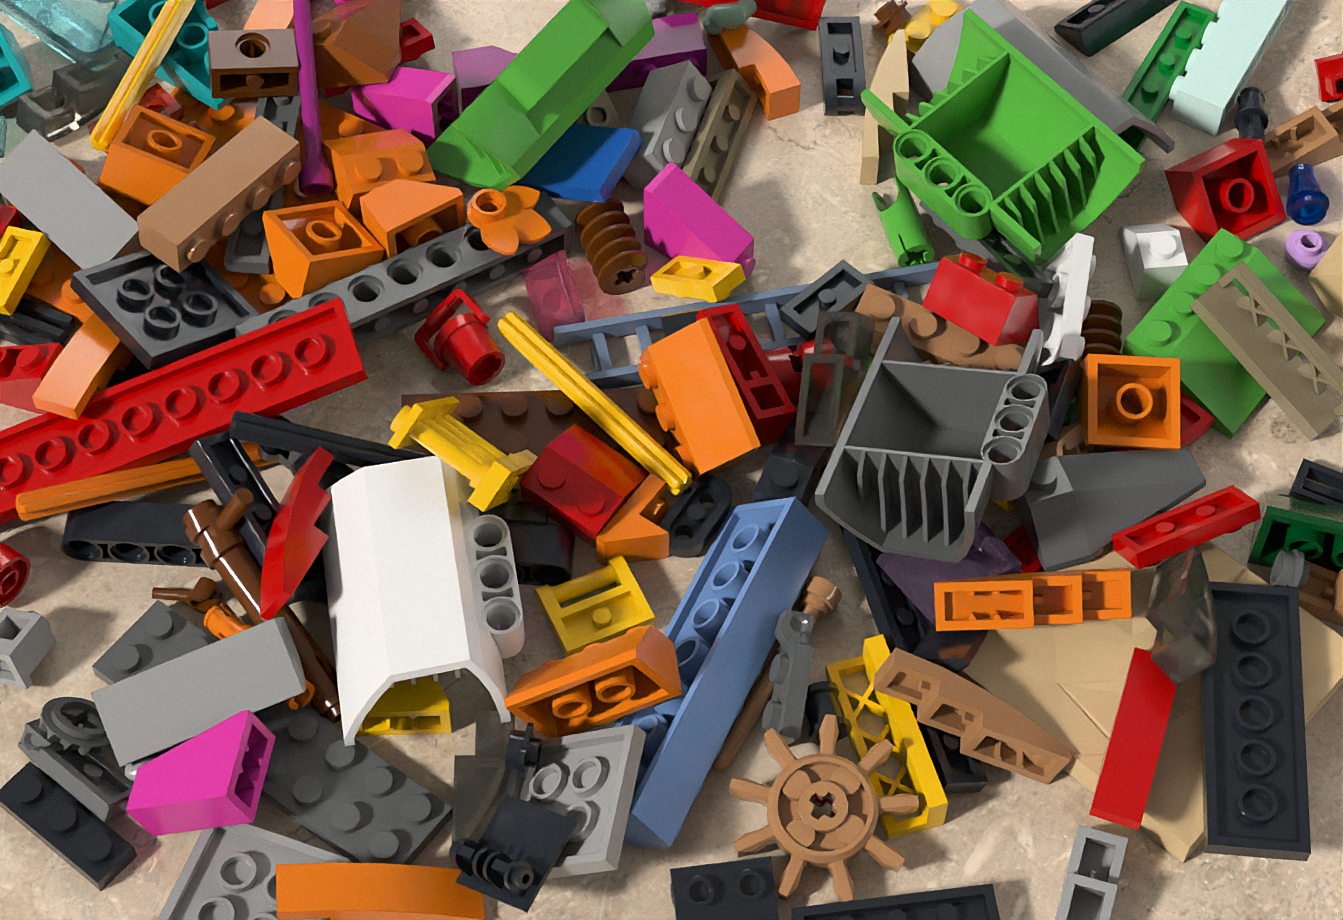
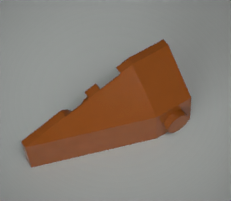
(357, 43)

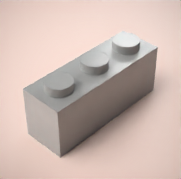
(666, 120)

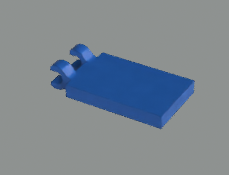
(584, 163)

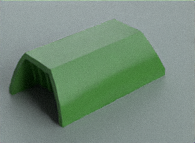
(541, 92)
(1008, 149)

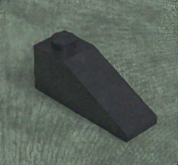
(791, 469)

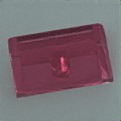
(553, 294)

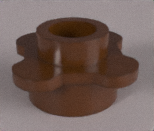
(891, 16)

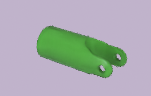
(905, 228)

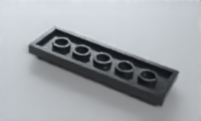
(1255, 727)

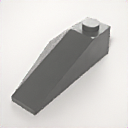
(1087, 497)

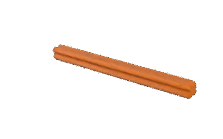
(116, 485)

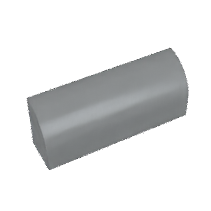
(66, 204)
(200, 690)

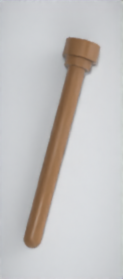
(818, 599)

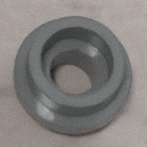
(1290, 570)

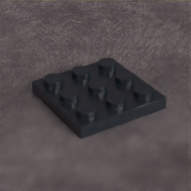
(162, 311)

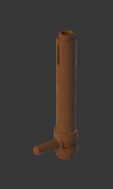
(228, 553)

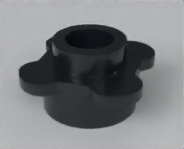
(523, 750)

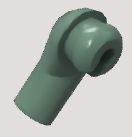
(728, 15)

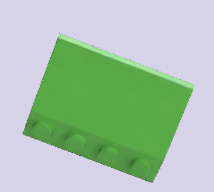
(1207, 368)

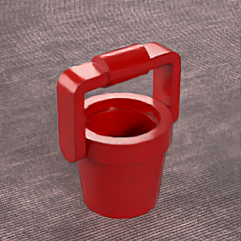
(461, 341)

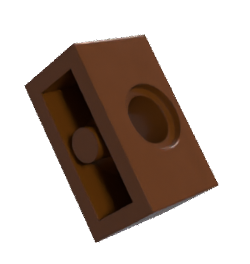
(253, 63)

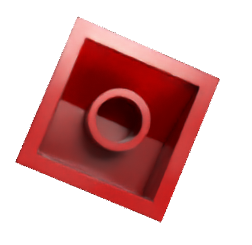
(1227, 190)
(982, 300)
(581, 482)

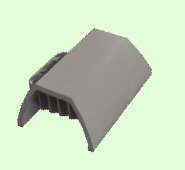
(936, 57)

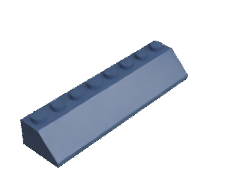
(720, 650)

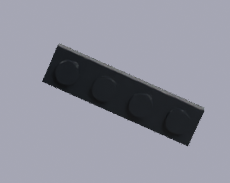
(230, 468)
(947, 904)

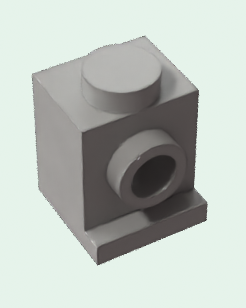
(23, 645)

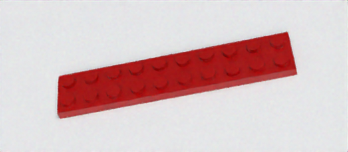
(184, 402)

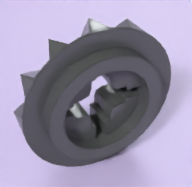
(62, 716)

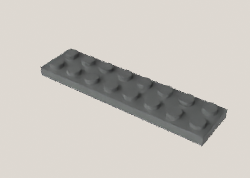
(329, 788)

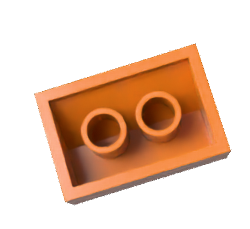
(698, 400)
(598, 683)

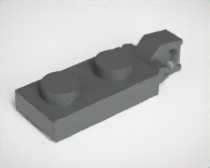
(790, 675)
(86, 777)

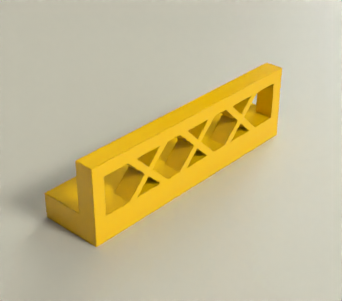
(904, 735)

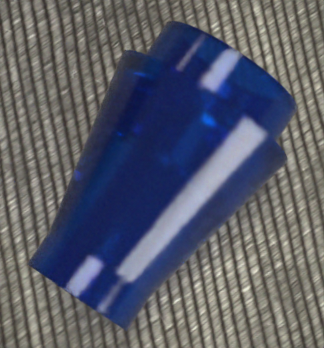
(1305, 197)

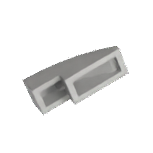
(1091, 875)

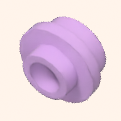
(1305, 249)

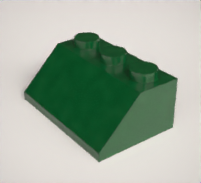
(1300, 526)

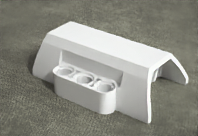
(414, 584)

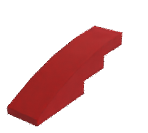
(293, 537)
(1134, 743)

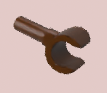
(200, 598)

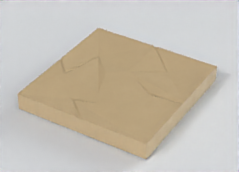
(1075, 674)

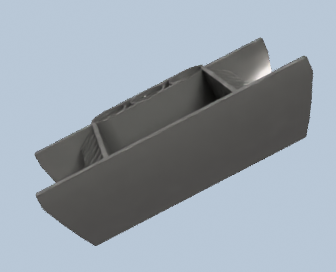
(933, 449)

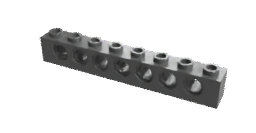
(417, 280)

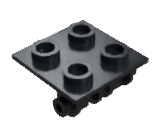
(513, 852)
(725, 891)

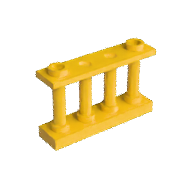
(490, 470)

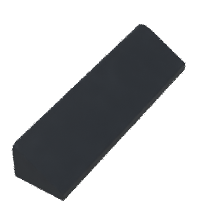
(1106, 21)

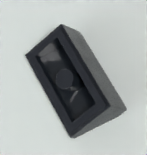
(950, 648)

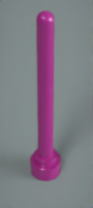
(315, 175)

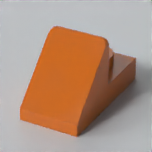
(635, 527)

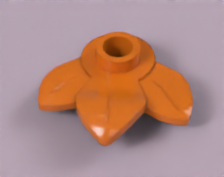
(507, 218)

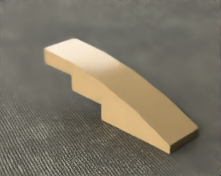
(892, 88)

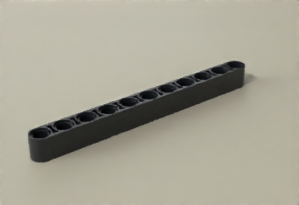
(157, 537)

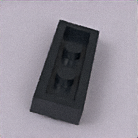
(66, 826)

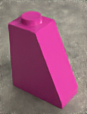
(411, 100)
(691, 224)
(205, 780)

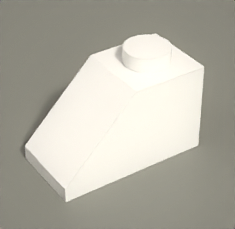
(1153, 258)

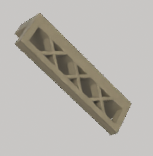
(720, 131)
(1272, 353)

